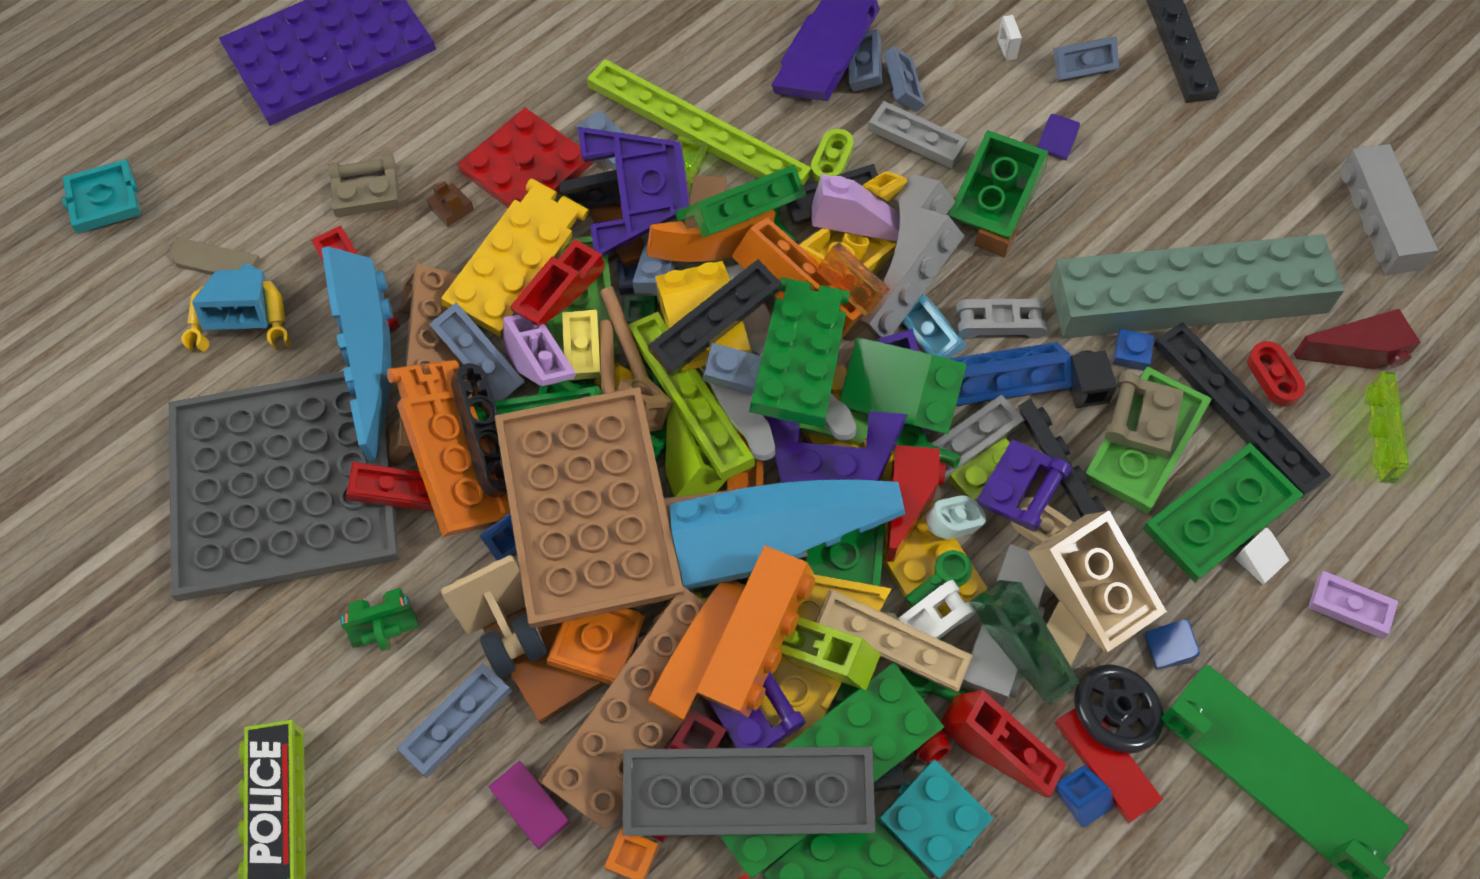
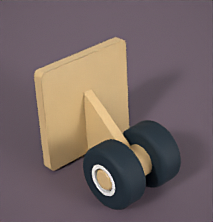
(489, 598)

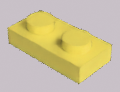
(582, 343)

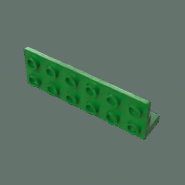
(1285, 776)

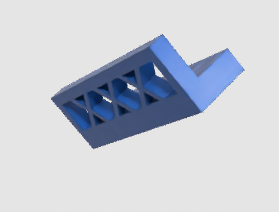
(1015, 372)

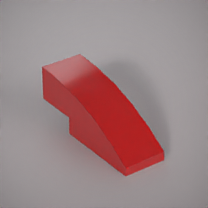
(559, 283)

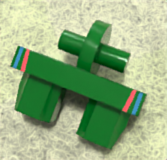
(380, 622)

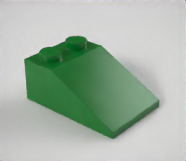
(999, 184)
(903, 382)

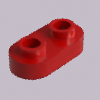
(1279, 373)

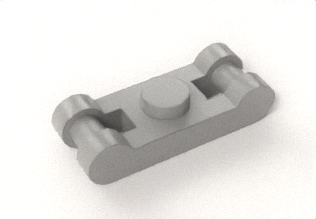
(1001, 317)

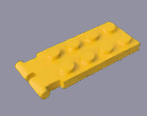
(513, 255)

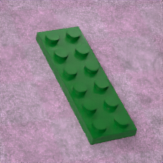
(883, 717)

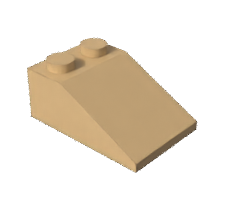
(1098, 579)

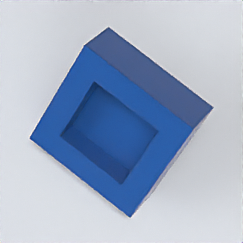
(1133, 349)

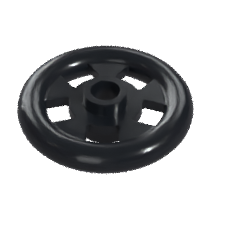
(1092, 715)

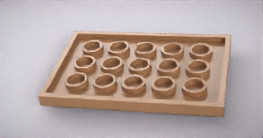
(587, 508)

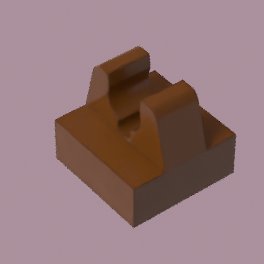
(449, 203)

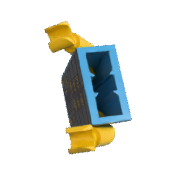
(235, 302)

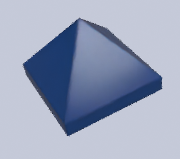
(500, 538)

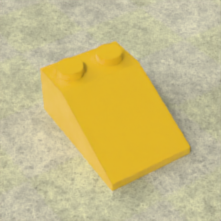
(868, 250)
(686, 289)

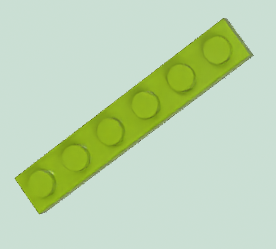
(696, 405)

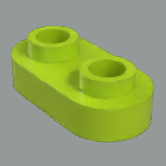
(828, 157)

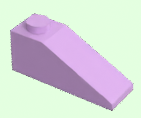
(851, 208)
(534, 352)

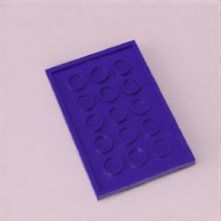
(323, 50)

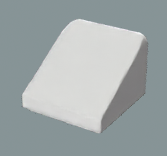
(1263, 556)

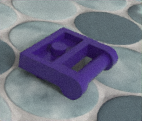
(1014, 478)
(757, 729)

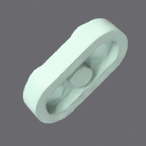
(955, 517)

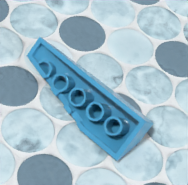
(365, 339)
(725, 532)

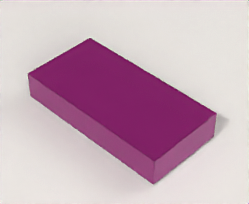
(529, 805)

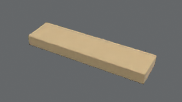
(896, 640)

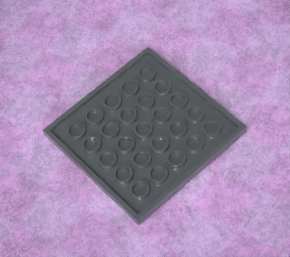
(266, 487)

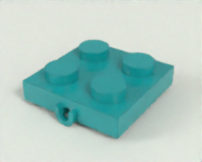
(101, 196)
(935, 818)

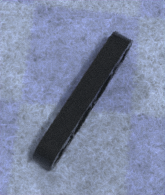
(476, 429)

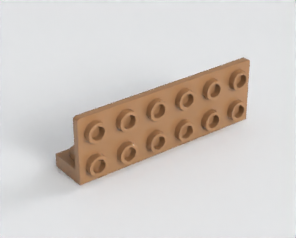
(422, 300)
(591, 765)

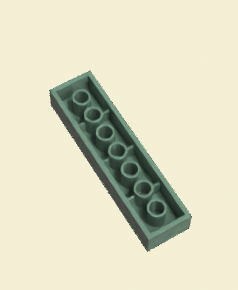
(1194, 286)

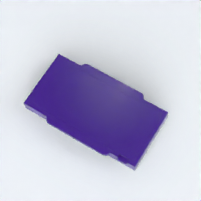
(824, 48)

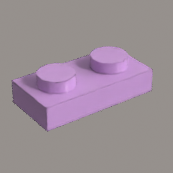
(1353, 604)

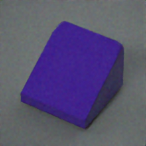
(1059, 136)

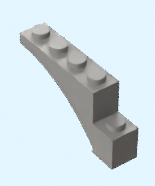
(921, 250)

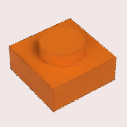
(631, 856)

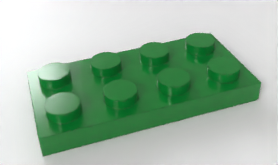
(1222, 512)

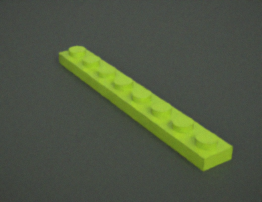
(691, 122)

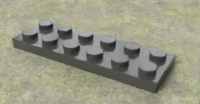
(748, 791)

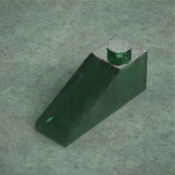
(1025, 638)

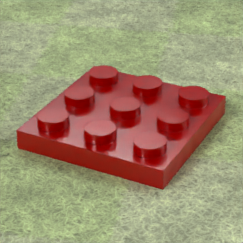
(522, 151)

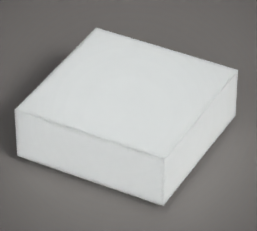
(1009, 37)

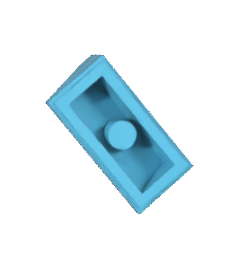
(933, 329)

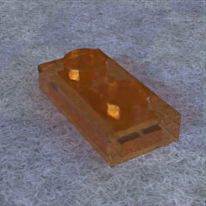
(848, 273)

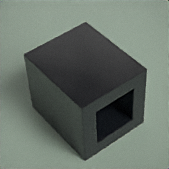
(1091, 379)

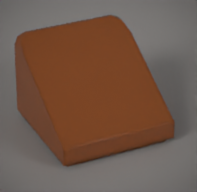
(994, 243)

